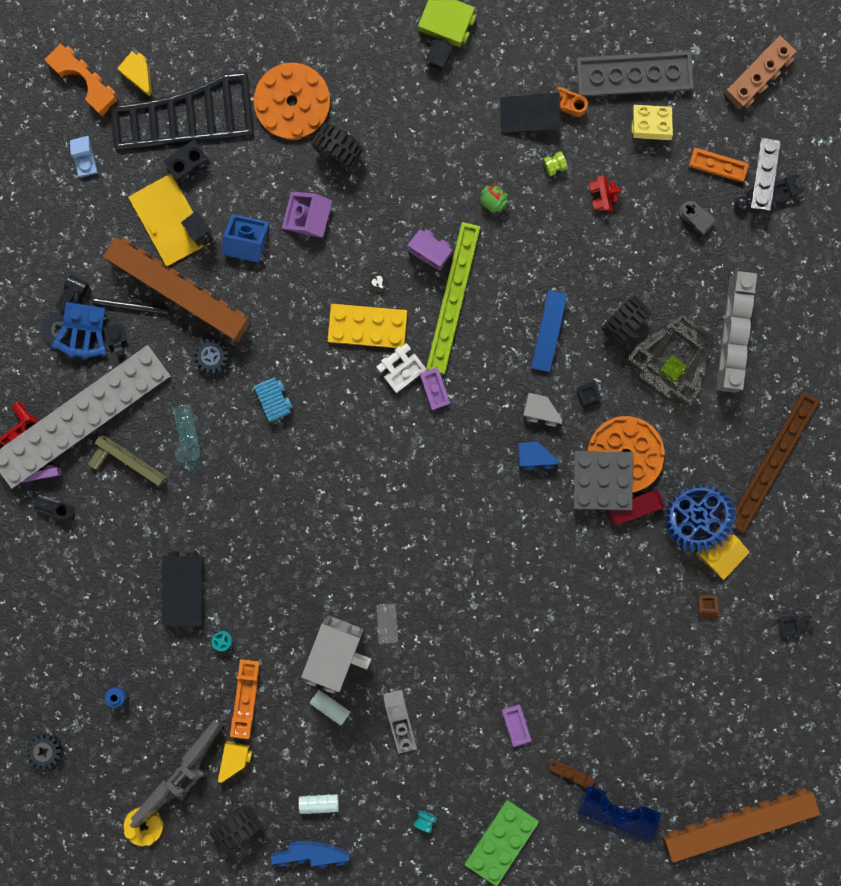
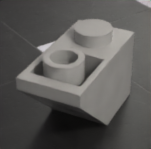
(540, 408)

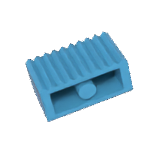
(272, 399)

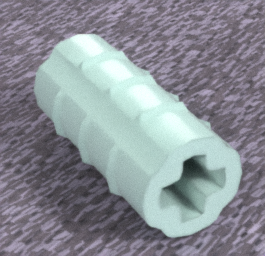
(329, 707)
(318, 804)

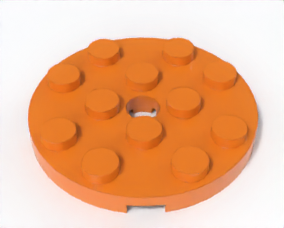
(292, 81)
(638, 438)

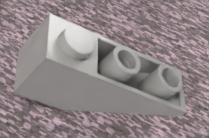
(399, 721)

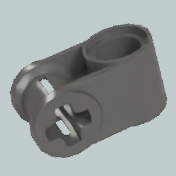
(698, 218)

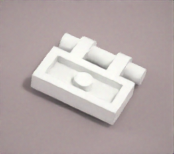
(403, 373)

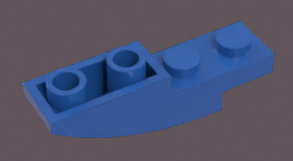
(318, 852)

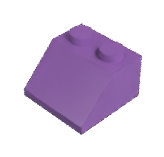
(307, 214)
(429, 249)

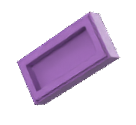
(516, 725)

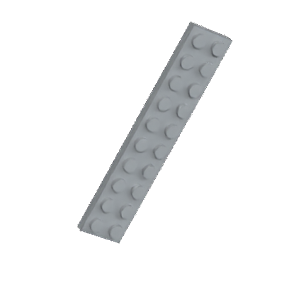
(81, 416)

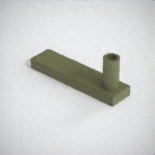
(108, 446)

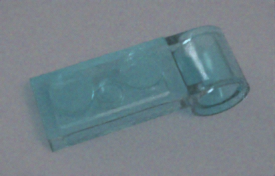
(187, 433)

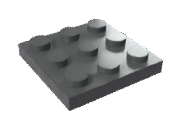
(603, 480)

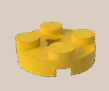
(147, 836)

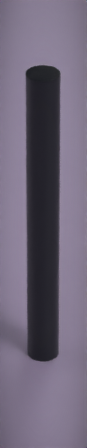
(131, 306)

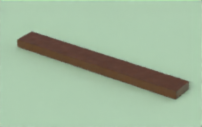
(774, 460)

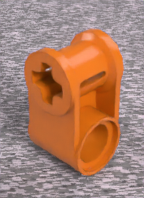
(568, 101)

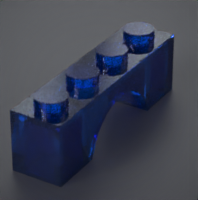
(639, 821)

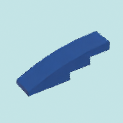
(549, 330)

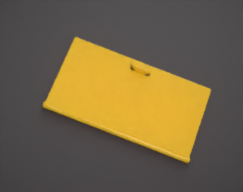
(161, 212)

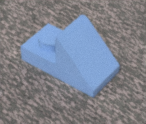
(83, 156)

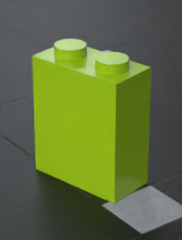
(447, 20)

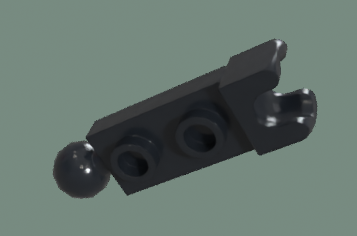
(782, 190)

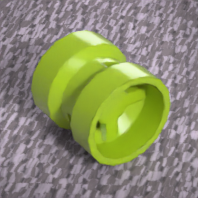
(555, 163)

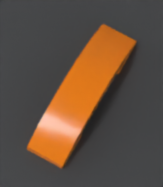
(245, 699)

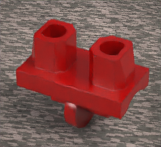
(602, 186)

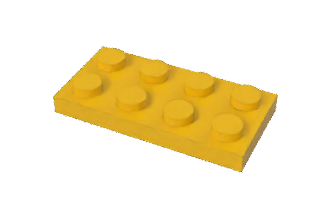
(367, 326)

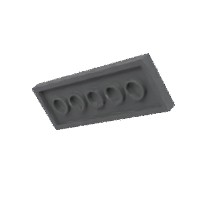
(634, 73)

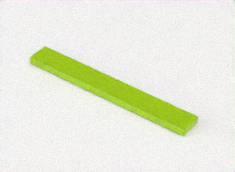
(453, 297)

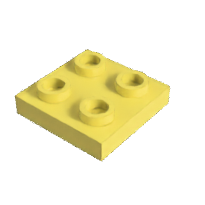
(652, 122)

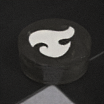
(378, 282)

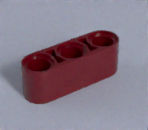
(641, 506)

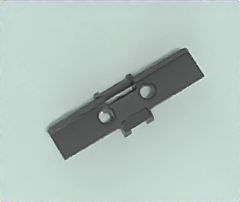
(188, 768)

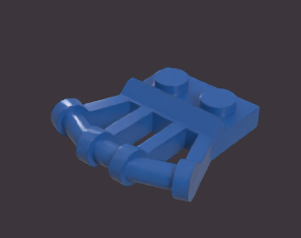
(82, 318)

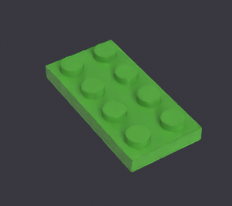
(501, 842)

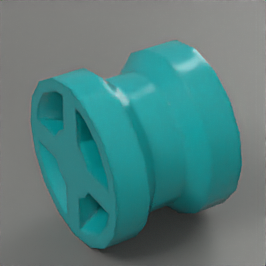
(219, 643)
(425, 821)

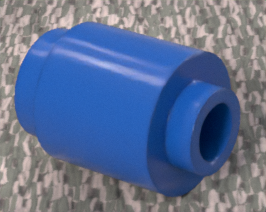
(119, 692)

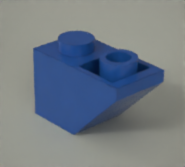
(535, 454)

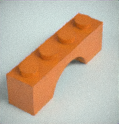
(65, 64)

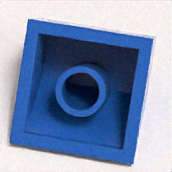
(245, 238)

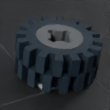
(50, 747)

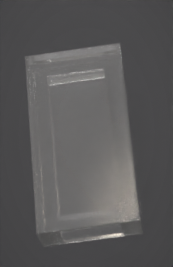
(387, 623)

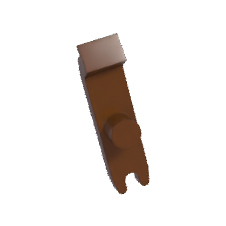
(571, 774)

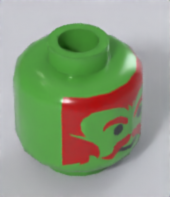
(494, 198)

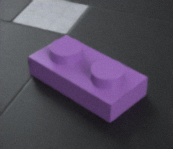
(434, 388)
(47, 472)

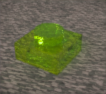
(673, 368)

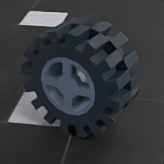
(205, 354)

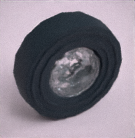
(49, 329)

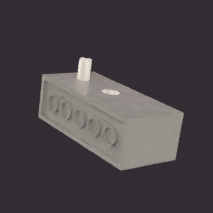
(333, 654)

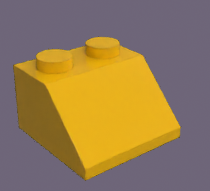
(725, 558)

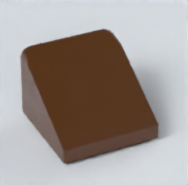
(708, 607)

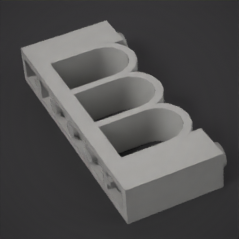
(736, 332)

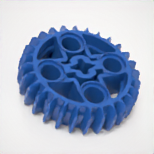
(700, 510)

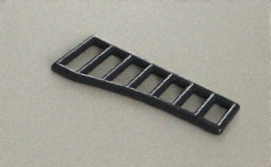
(188, 97)

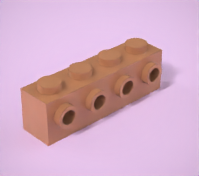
(760, 72)

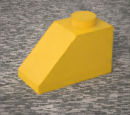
(137, 72)
(234, 759)

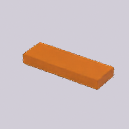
(718, 165)

